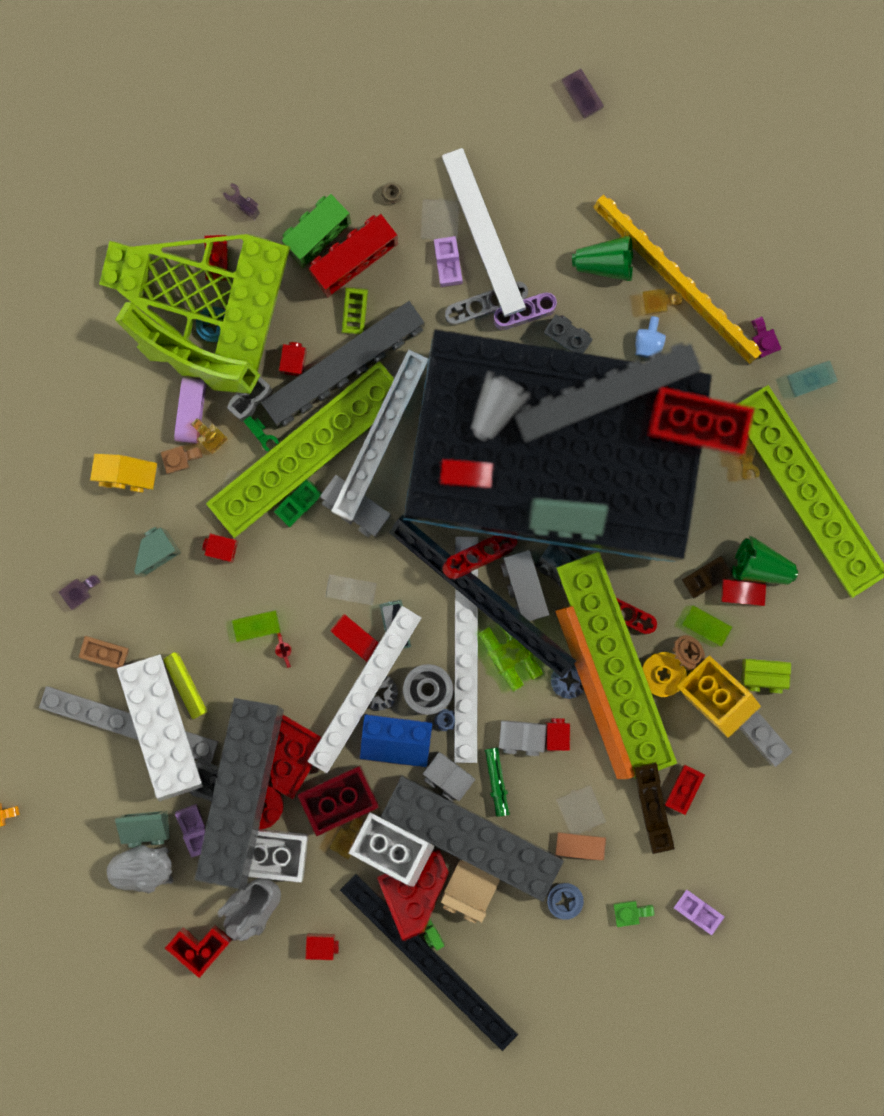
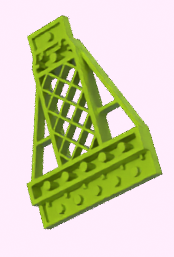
(250, 298)

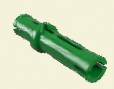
(497, 782)

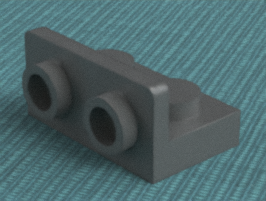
(554, 557)

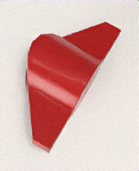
(283, 650)

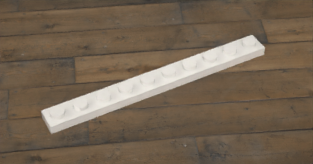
(465, 668)

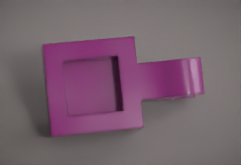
(766, 340)

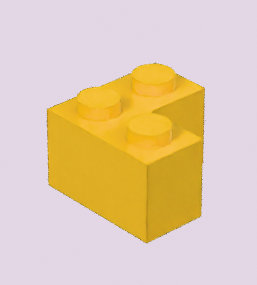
(123, 471)

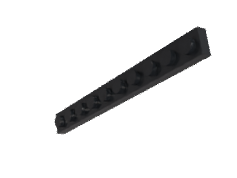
(484, 598)
(430, 964)

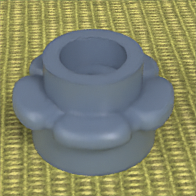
(439, 720)

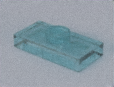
(812, 379)

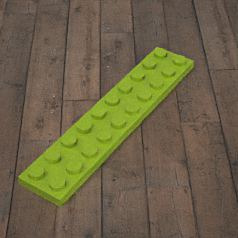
(302, 452)
(812, 494)
(616, 661)

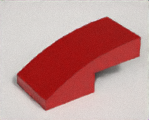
(466, 473)
(743, 592)
(354, 637)

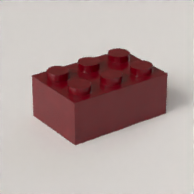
(338, 800)

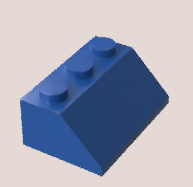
(395, 740)

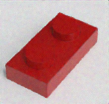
(218, 256)
(684, 789)

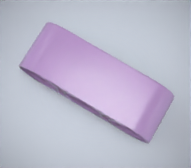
(533, 304)
(189, 408)

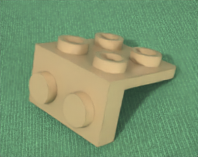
(469, 891)

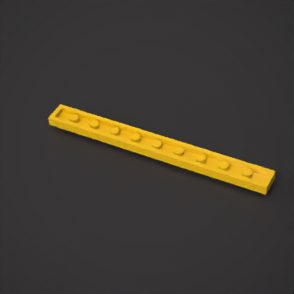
(671, 273)

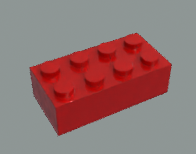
(353, 255)
(700, 422)

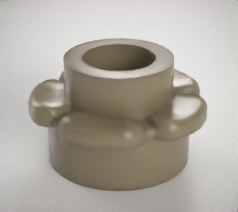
(392, 187)

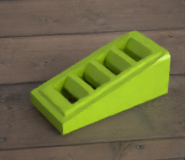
(354, 291)

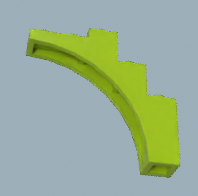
(188, 360)

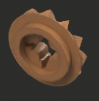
(693, 647)

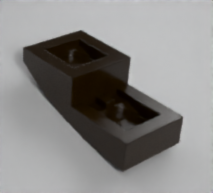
(707, 577)

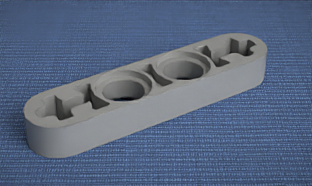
(484, 299)

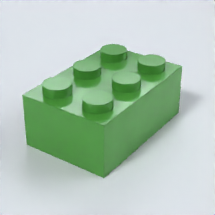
(316, 230)

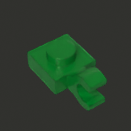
(257, 429)

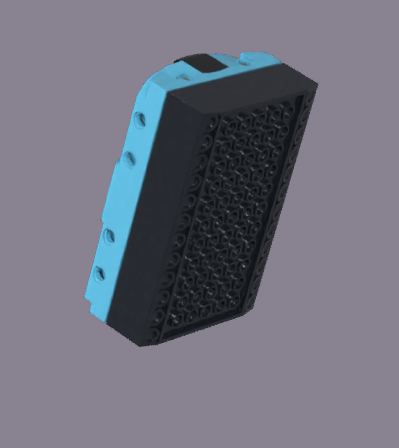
(591, 461)

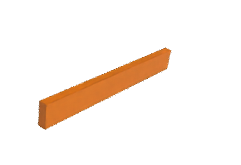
(595, 693)

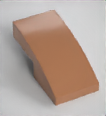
(581, 846)

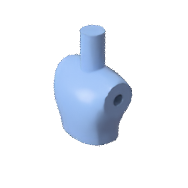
(649, 340)

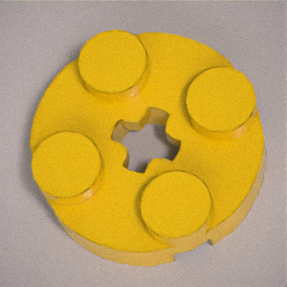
(656, 663)

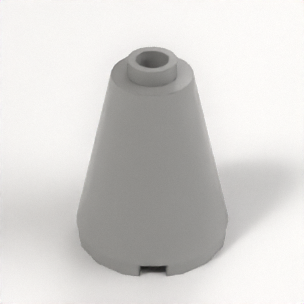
(496, 405)

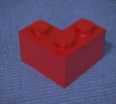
(195, 954)

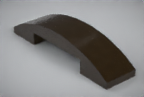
(653, 808)

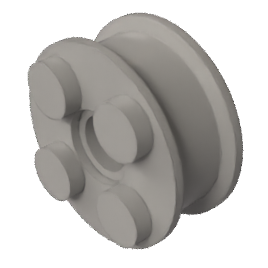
(428, 674)

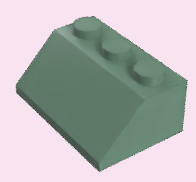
(567, 518)

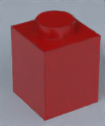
(293, 359)
(220, 547)
(558, 735)
(321, 946)

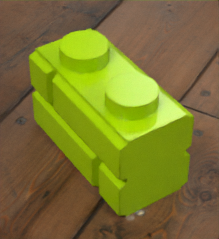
(765, 674)

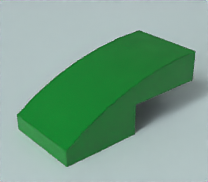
(298, 503)

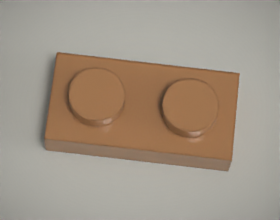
(103, 652)

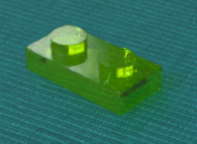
(706, 625)
(256, 626)

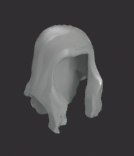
(140, 869)
(250, 909)

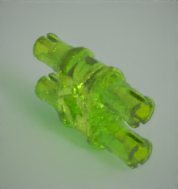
(506, 666)

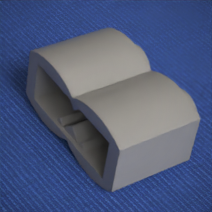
(245, 404)
(522, 736)
(448, 776)

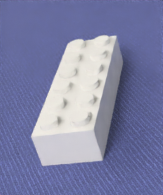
(159, 728)

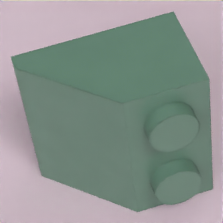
(155, 551)
(143, 828)

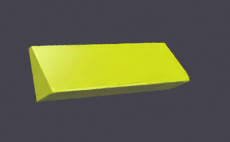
(185, 685)

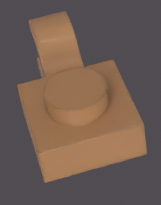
(177, 459)

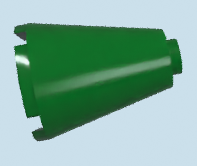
(606, 259)
(762, 564)

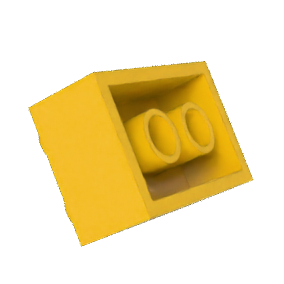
(719, 696)

